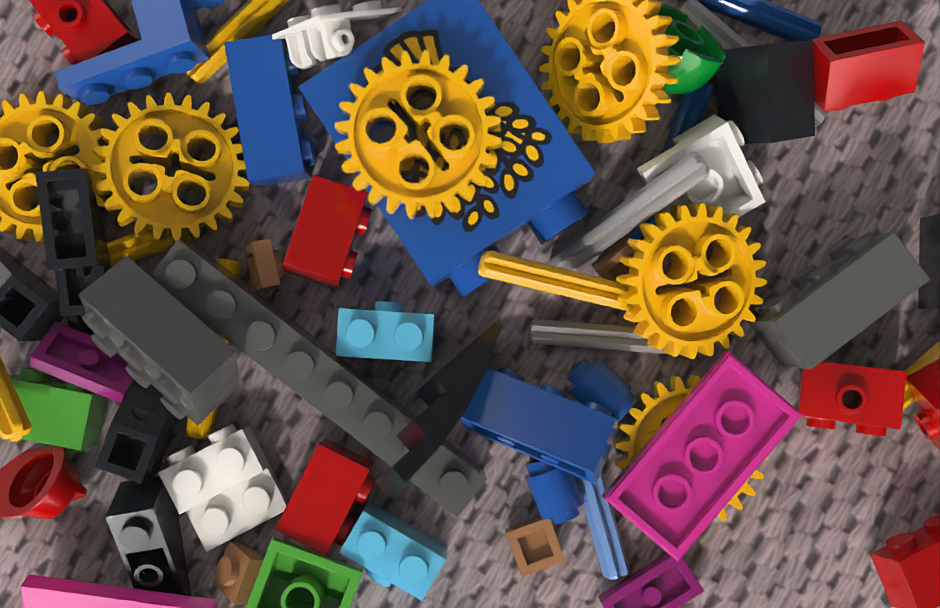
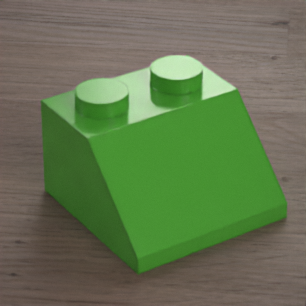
(302, 579)

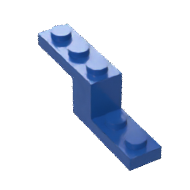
(169, 45)

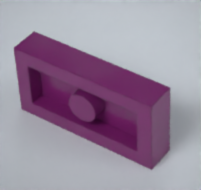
(78, 360)
(656, 585)

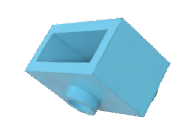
(386, 333)
(394, 551)

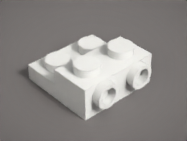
(731, 179)
(224, 486)

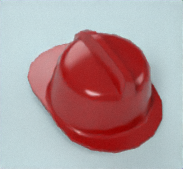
(39, 484)

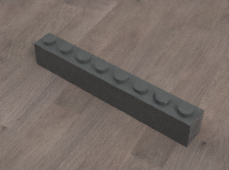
(311, 369)

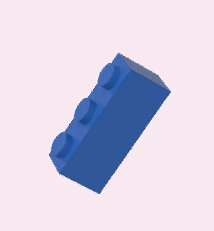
(269, 111)
(542, 423)

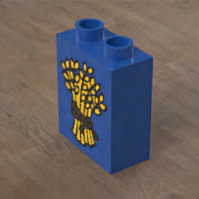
(537, 160)

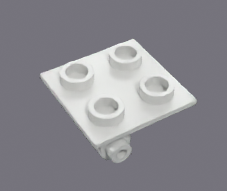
(328, 32)

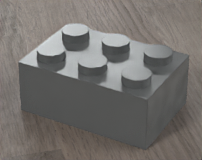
(837, 299)
(160, 341)

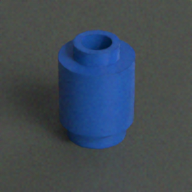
(600, 384)
(553, 491)

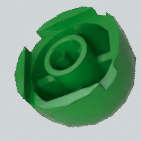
(699, 53)

